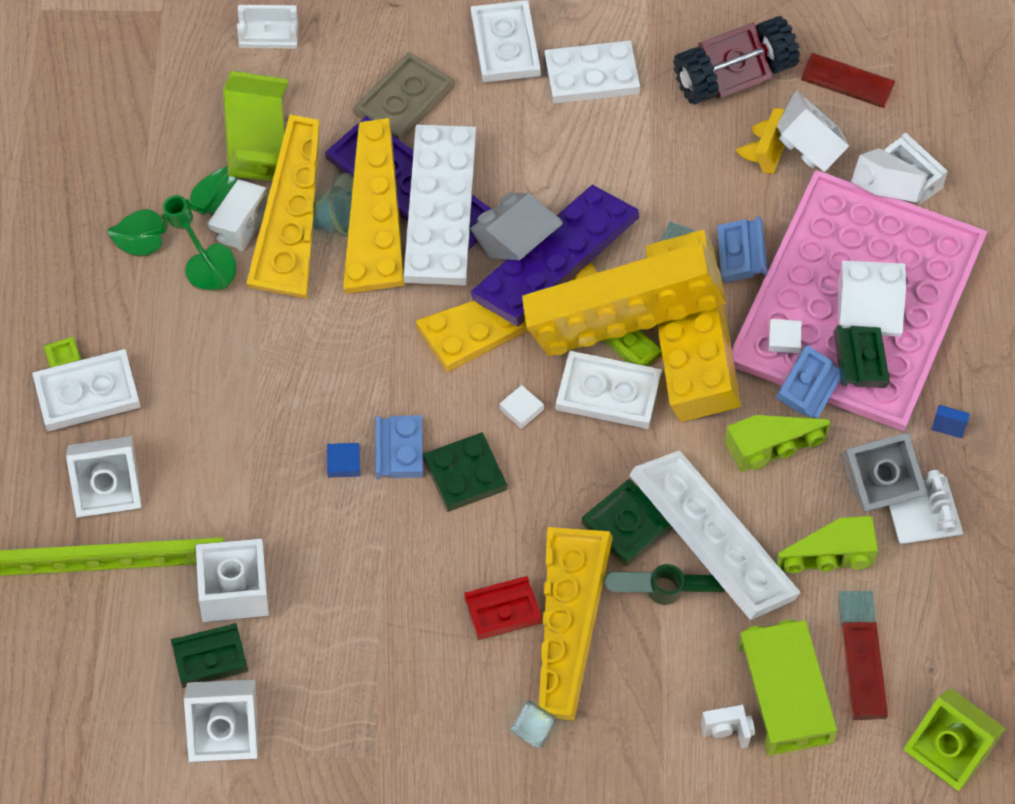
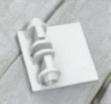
(929, 515)

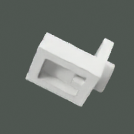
(726, 720)

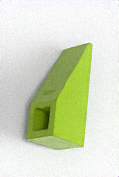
(766, 438)
(837, 545)

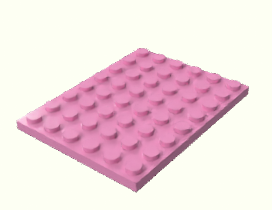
(851, 224)

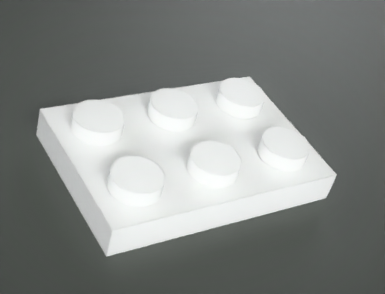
(505, 41)
(591, 72)
(608, 389)
(86, 390)

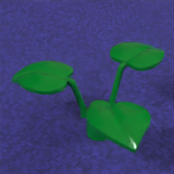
(141, 231)

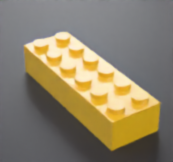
(624, 299)
(697, 351)

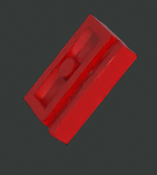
(502, 608)

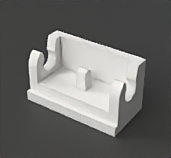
(268, 26)
(913, 154)
(240, 214)

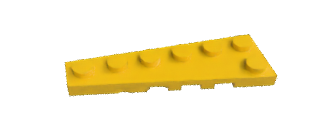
(286, 230)
(374, 230)
(470, 330)
(572, 591)

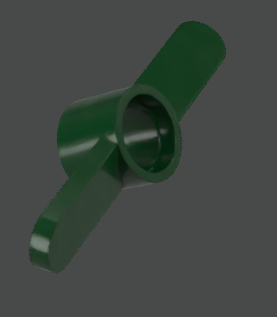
(645, 582)

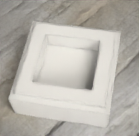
(784, 336)
(521, 407)

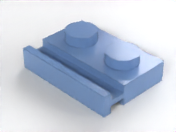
(742, 249)
(809, 383)
(399, 447)

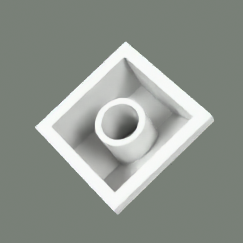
(811, 133)
(872, 296)
(104, 476)
(231, 580)
(221, 720)

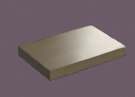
(405, 95)

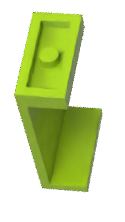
(253, 124)
(788, 687)

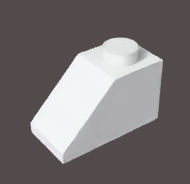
(889, 176)

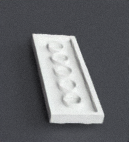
(440, 205)
(715, 534)

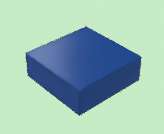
(950, 421)
(343, 460)

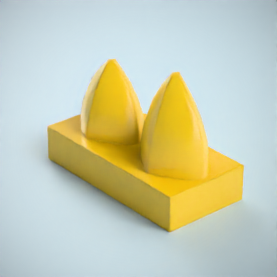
(769, 148)

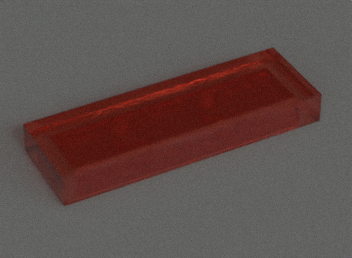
(848, 80)
(864, 671)

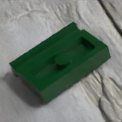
(861, 356)
(209, 655)

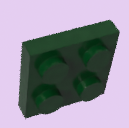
(465, 472)
(630, 519)

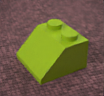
(954, 738)

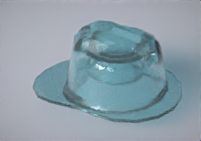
(334, 206)

